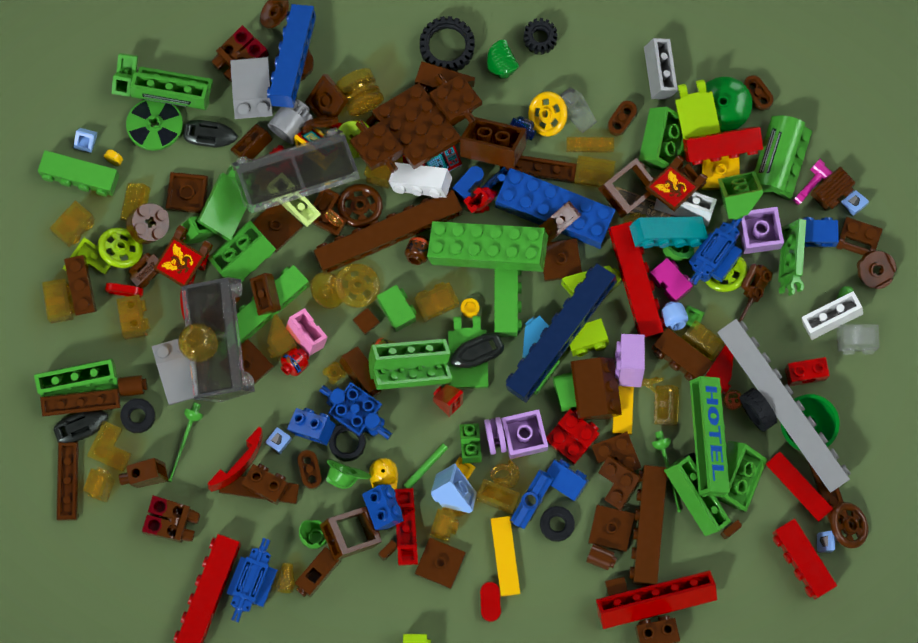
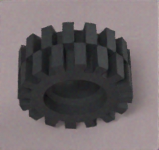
(540, 46)

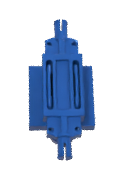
(716, 254)
(356, 410)
(252, 580)

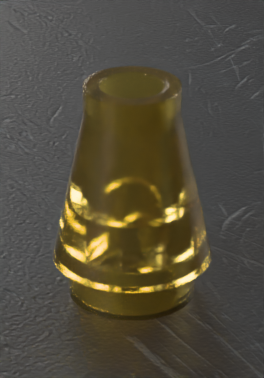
(286, 579)

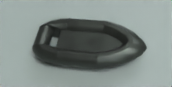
(209, 133)
(477, 351)
(79, 425)

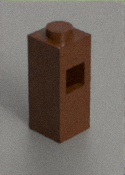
(357, 368)
(316, 573)

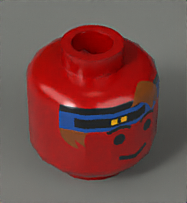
(294, 362)

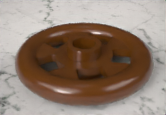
(367, 191)
(849, 525)

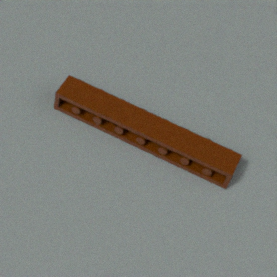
(386, 232)

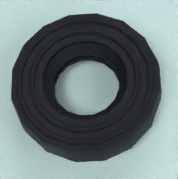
(137, 404)
(559, 512)

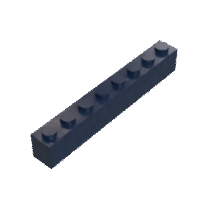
(561, 332)

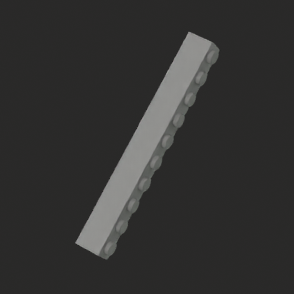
(784, 406)

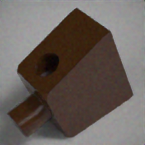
(144, 473)

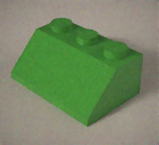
(661, 138)
(740, 194)
(242, 253)
(744, 472)

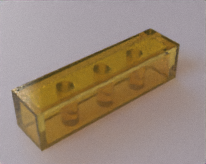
(590, 144)

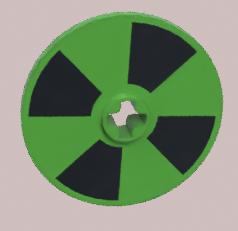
(157, 137)

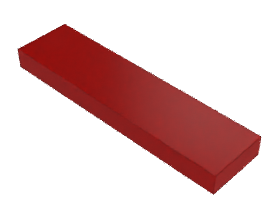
(799, 486)

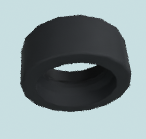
(346, 456)

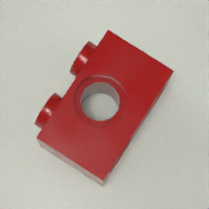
(807, 371)

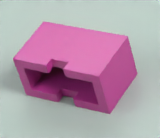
(671, 279)

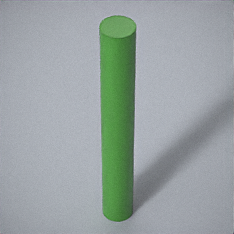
(425, 466)

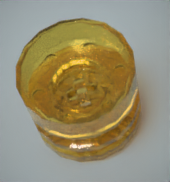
(360, 91)

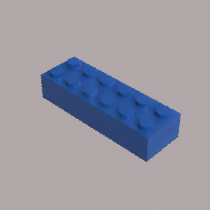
(539, 200)

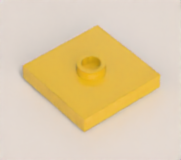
(719, 169)

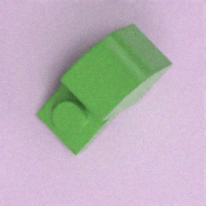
(122, 78)

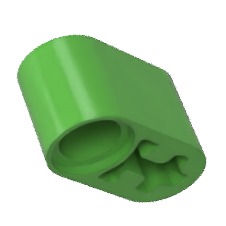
(565, 391)

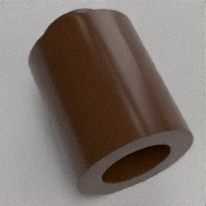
(132, 385)
(601, 557)

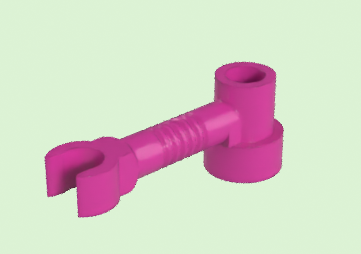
(820, 172)

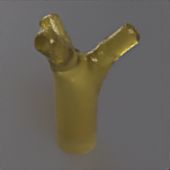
(649, 382)

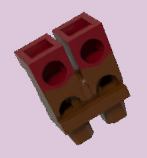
(239, 46)
(176, 520)

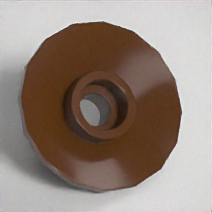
(274, 13)

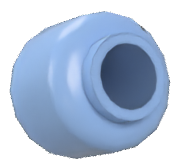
(674, 315)

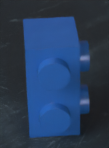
(821, 232)
(311, 426)
(567, 480)
(383, 507)

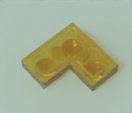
(104, 447)

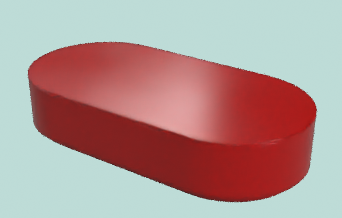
(123, 290)
(490, 601)

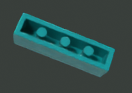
(668, 232)

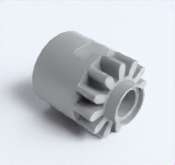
(290, 121)

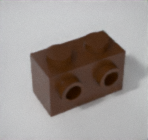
(265, 484)
(661, 631)

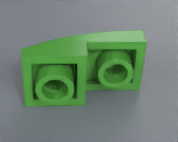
(470, 443)

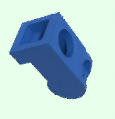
(467, 183)

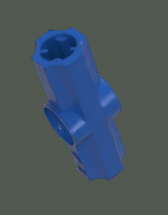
(526, 509)

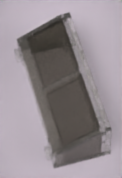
(295, 171)
(215, 306)

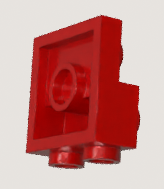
(572, 436)

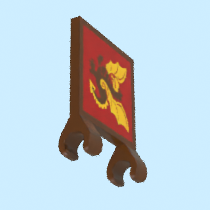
(674, 187)
(180, 260)

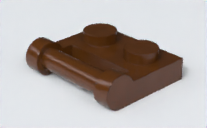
(861, 233)

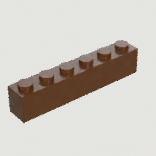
(649, 526)

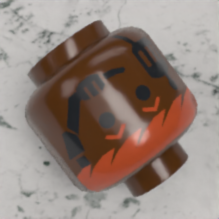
(417, 250)

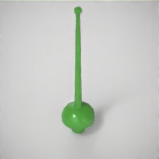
(192, 415)
(662, 444)

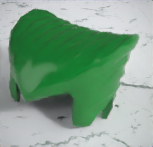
(501, 60)

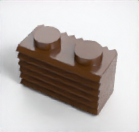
(833, 188)

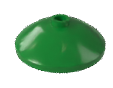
(738, 105)
(822, 413)

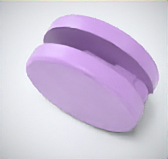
(495, 434)

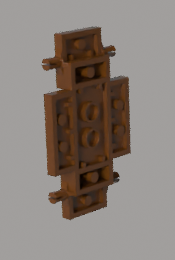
(417, 124)

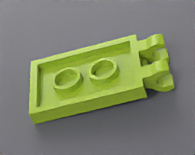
(696, 111)

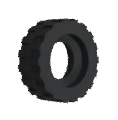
(758, 409)

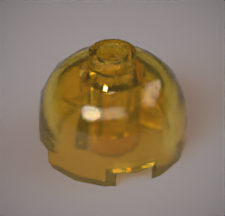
(198, 342)

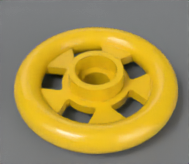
(560, 116)

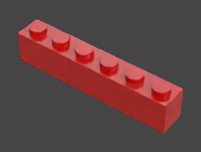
(636, 281)
(208, 591)
(656, 599)

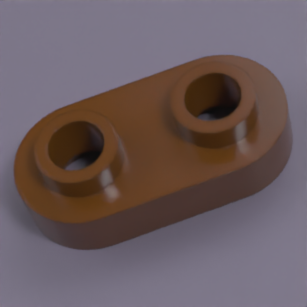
(760, 92)
(621, 118)
(309, 470)

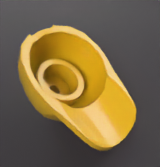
(389, 477)

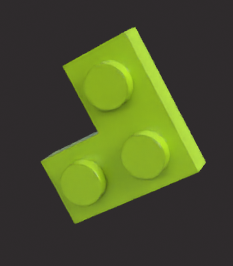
(92, 255)

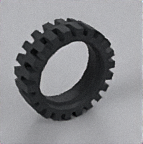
(444, 23)

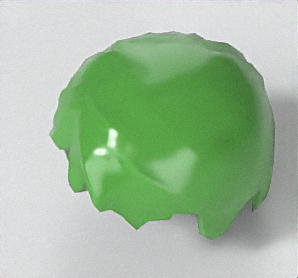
(311, 534)

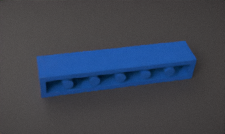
(292, 56)

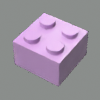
(761, 231)
(630, 360)
(524, 434)

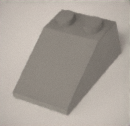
(250, 87)
(174, 372)

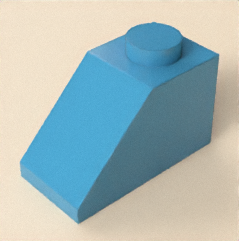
(532, 333)

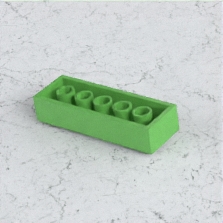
(488, 246)

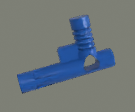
(500, 176)

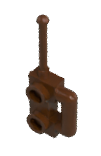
(142, 278)
(756, 289)

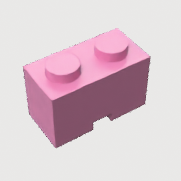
(305, 332)

